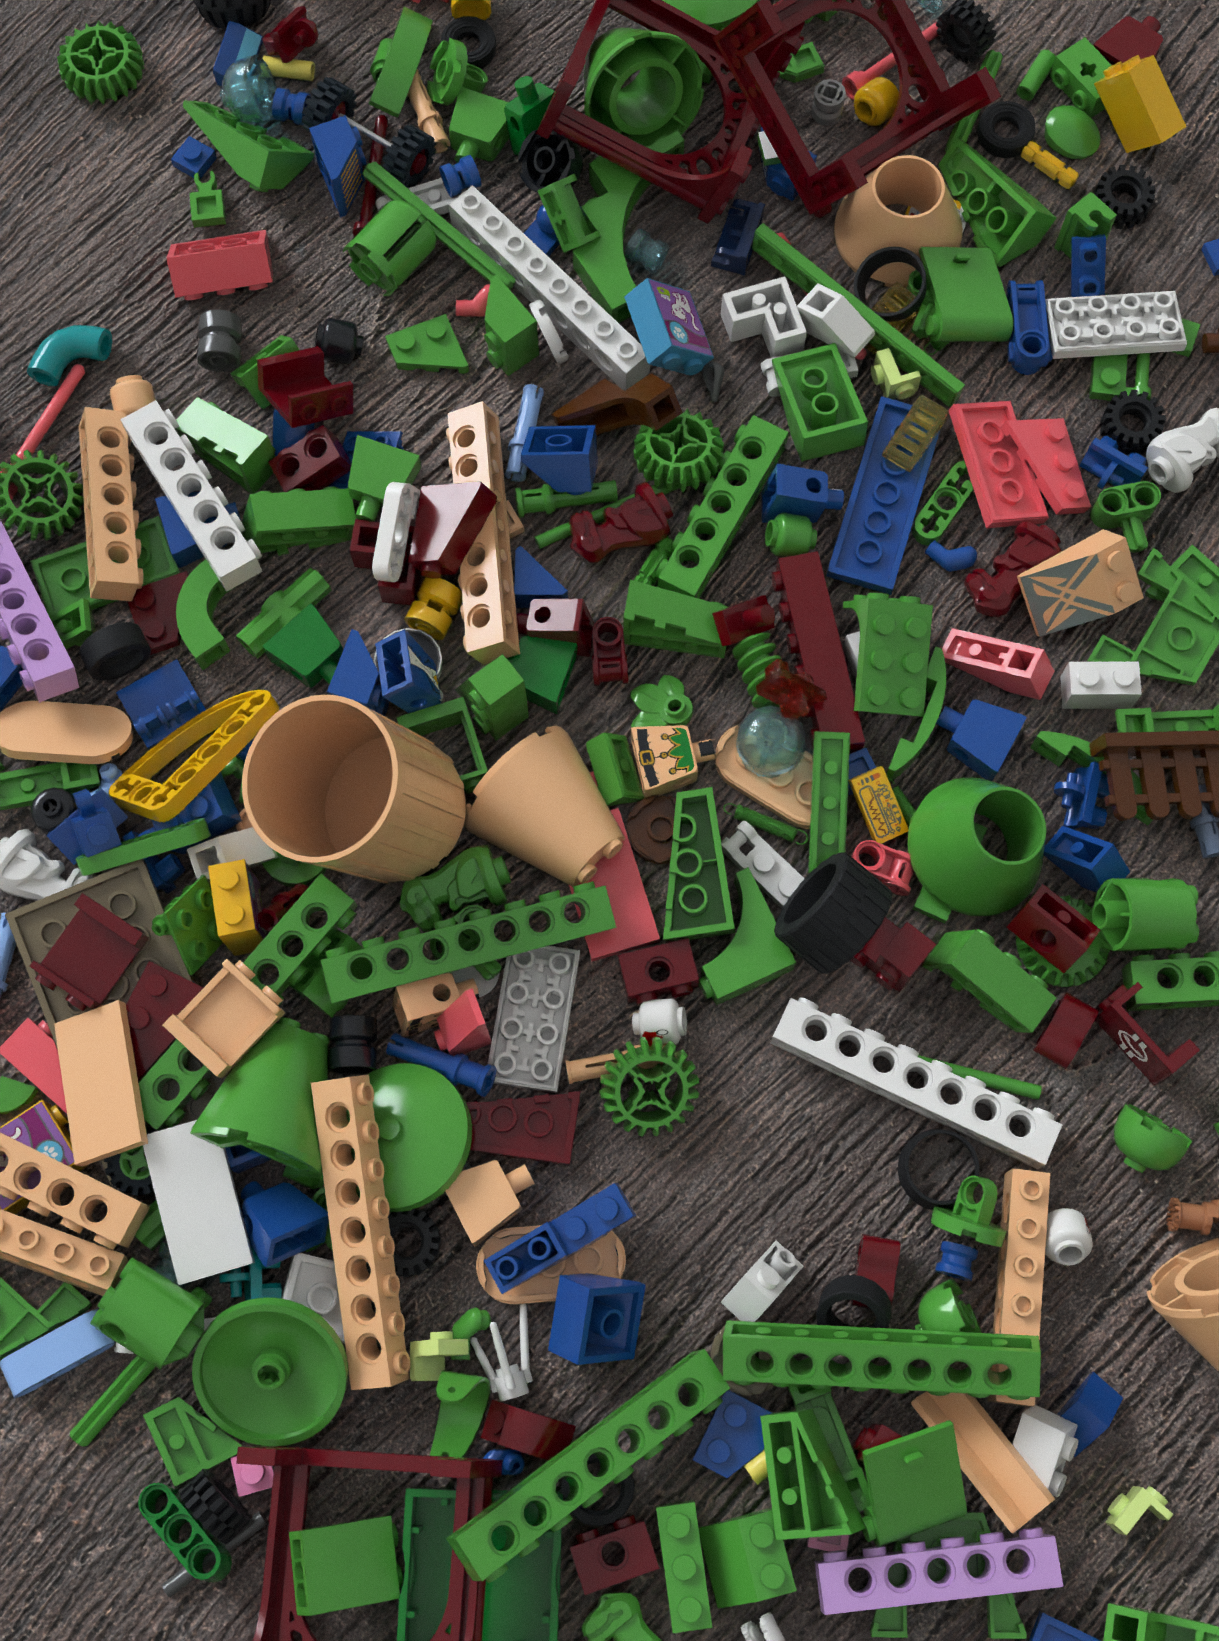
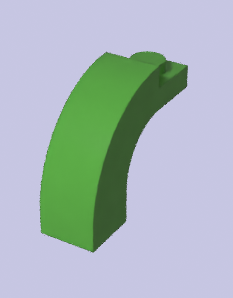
(195, 615)
(1139, 1624)

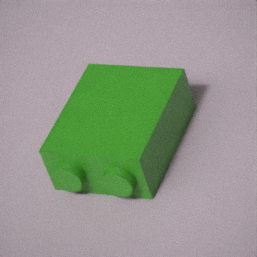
(345, 1565)

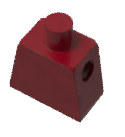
(1130, 39)
(560, 621)

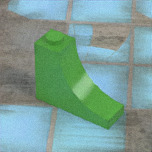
(754, 952)

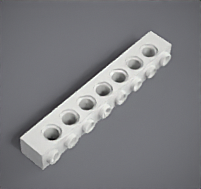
(540, 278)
(1039, 1124)

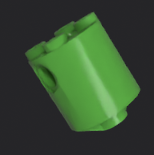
(1145, 914)
(150, 1315)

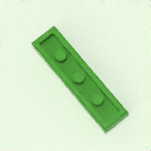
(828, 796)

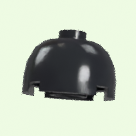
(548, 160)

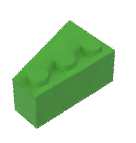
(671, 621)

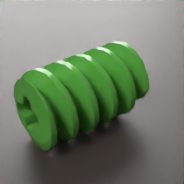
(753, 659)

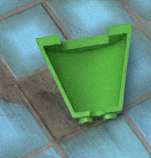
(270, 1102)

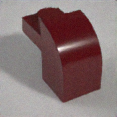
(526, 1431)

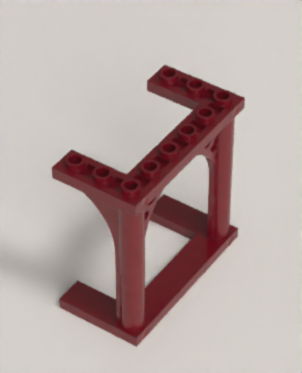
(915, 66)
(731, 168)
(288, 1514)

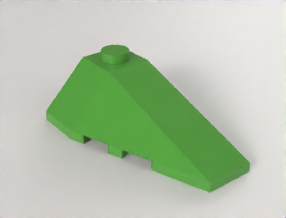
(993, 204)

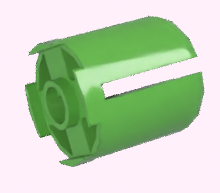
(386, 251)

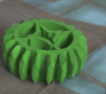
(100, 62)
(692, 464)
(17, 473)
(638, 1098)

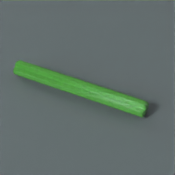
(118, 1392)

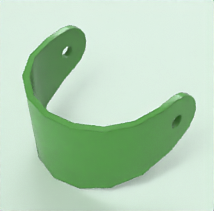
(460, 1413)

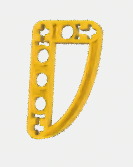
(237, 724)

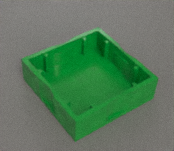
(517, 1604)

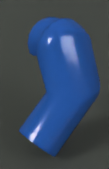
(952, 559)
(512, 1463)

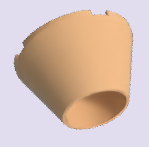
(867, 225)
(1188, 1297)

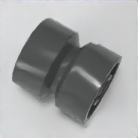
(218, 340)

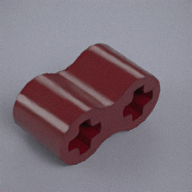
(1065, 1030)
(878, 1262)

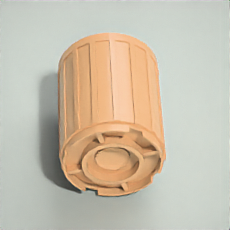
(352, 791)

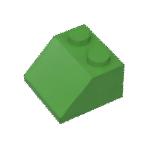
(509, 329)
(746, 1559)

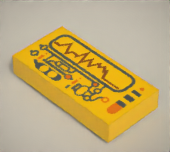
(878, 805)

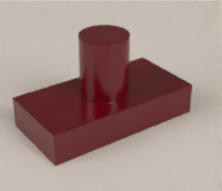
(744, 620)

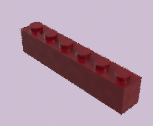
(817, 644)

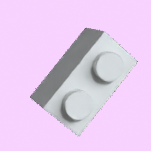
(1100, 685)

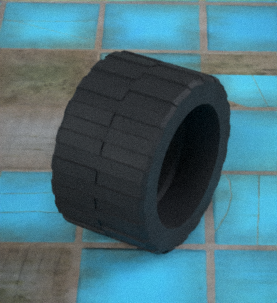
(833, 913)

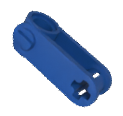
(1029, 327)

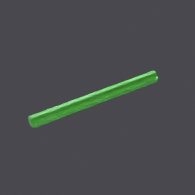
(443, 230)

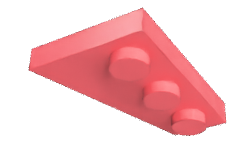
(1052, 458)

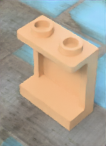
(226, 1018)

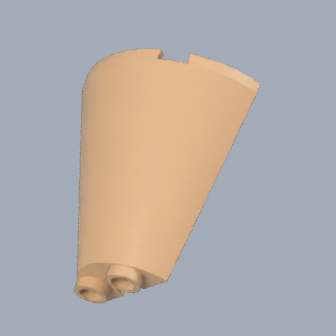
(545, 808)

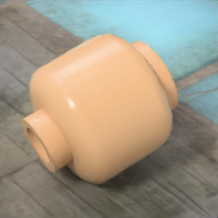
(131, 394)

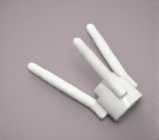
(509, 1380)

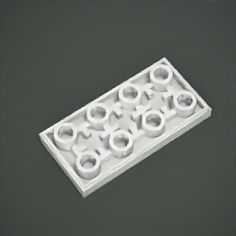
(1115, 324)
(534, 1018)
(197, 1204)

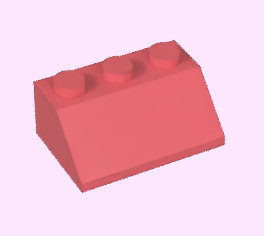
(220, 264)

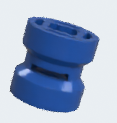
(289, 105)
(460, 176)

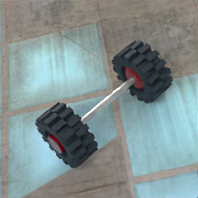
(407, 154)

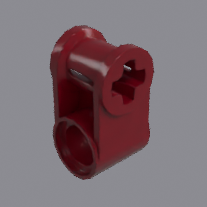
(609, 658)

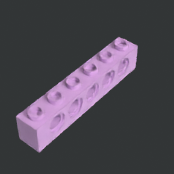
(30, 630)
(1038, 1572)

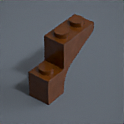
(609, 407)

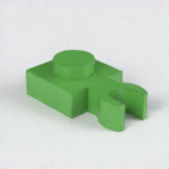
(207, 204)

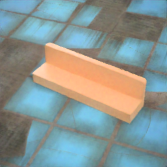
(988, 1458)

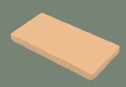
(100, 1083)

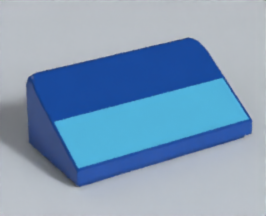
(236, 44)

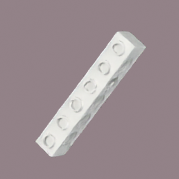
(232, 565)

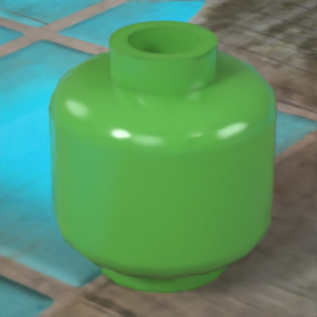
(790, 535)

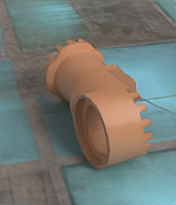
(1192, 1216)

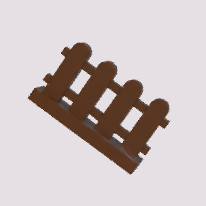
(1148, 749)

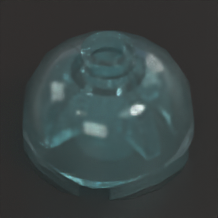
(249, 90)
(770, 742)

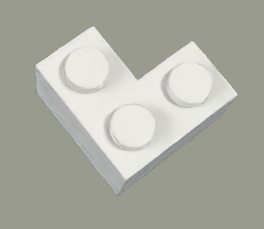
(768, 311)

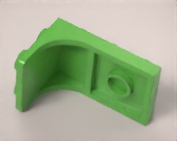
(892, 653)

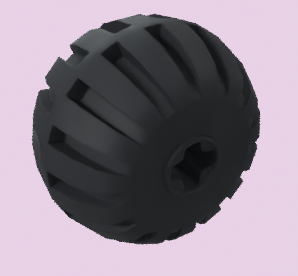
(220, 12)

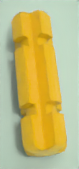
(1049, 165)

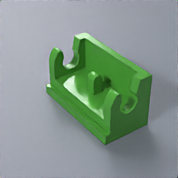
(566, 214)
(1085, 219)

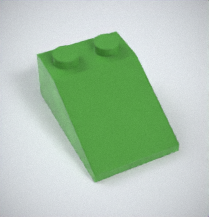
(820, 402)

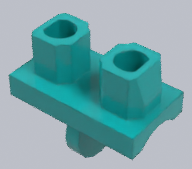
(252, 1281)

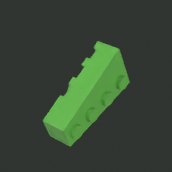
(698, 885)

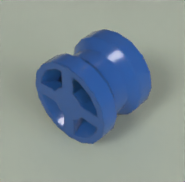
(956, 1261)

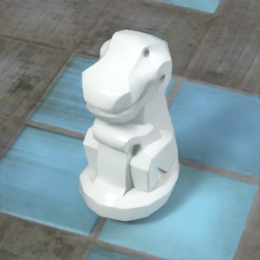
(1182, 451)
(29, 871)

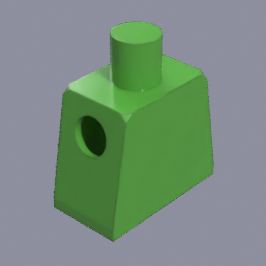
(478, 126)
(372, 470)

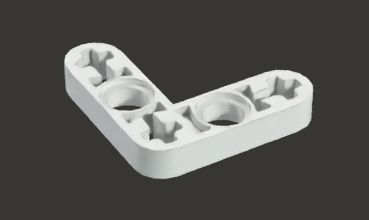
(397, 515)

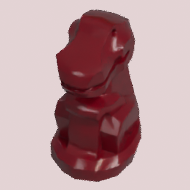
(632, 524)
(997, 593)

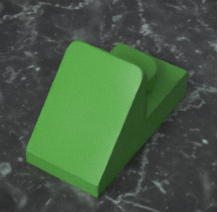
(74, 623)

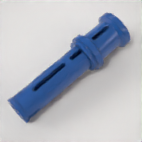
(456, 1068)

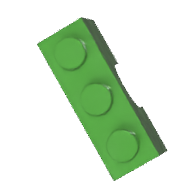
(683, 1566)

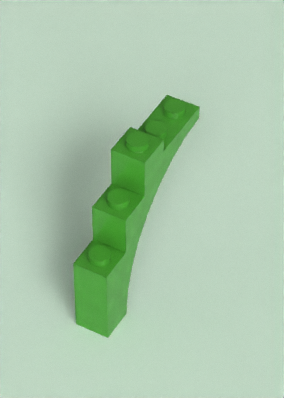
(602, 260)

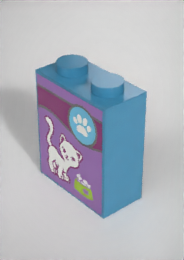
(669, 327)

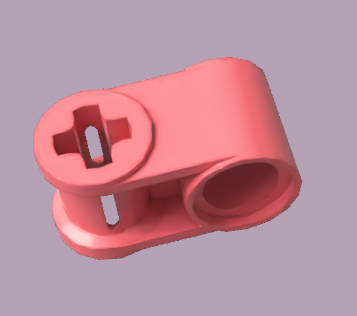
(887, 865)

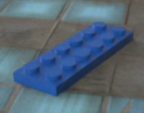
(880, 507)

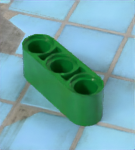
(168, 1524)

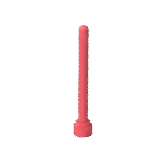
(858, 79)
(49, 415)

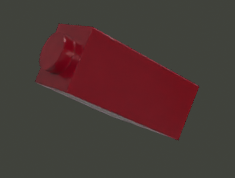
(448, 525)

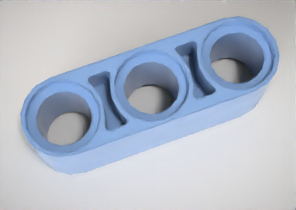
(54, 1355)

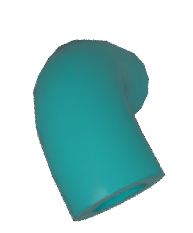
(64, 347)

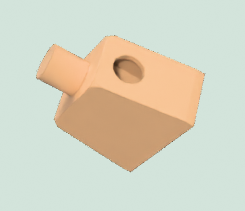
(487, 1198)

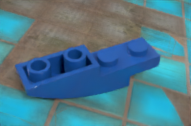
(559, 1238)

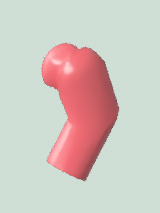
(473, 307)

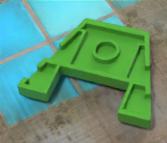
(1179, 636)
(23, 1323)
(1001, 1608)

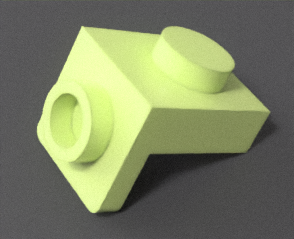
(887, 375)
(428, 1356)
(1128, 1509)

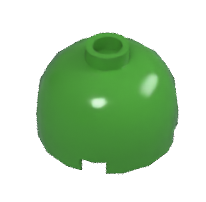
(1148, 1140)
(944, 1311)

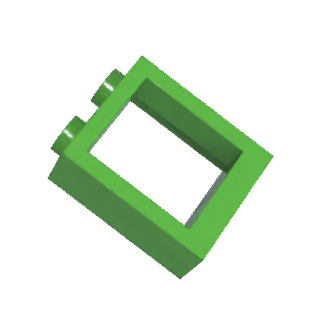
(445, 716)

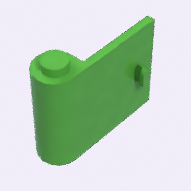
(965, 296)
(913, 1484)

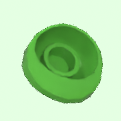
(1071, 132)

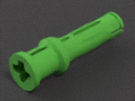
(548, 499)

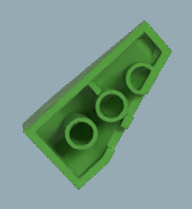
(247, 148)

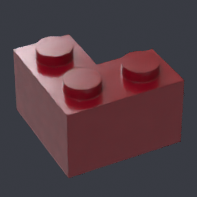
(362, 553)
(894, 954)

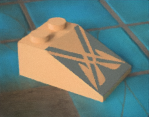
(1081, 584)

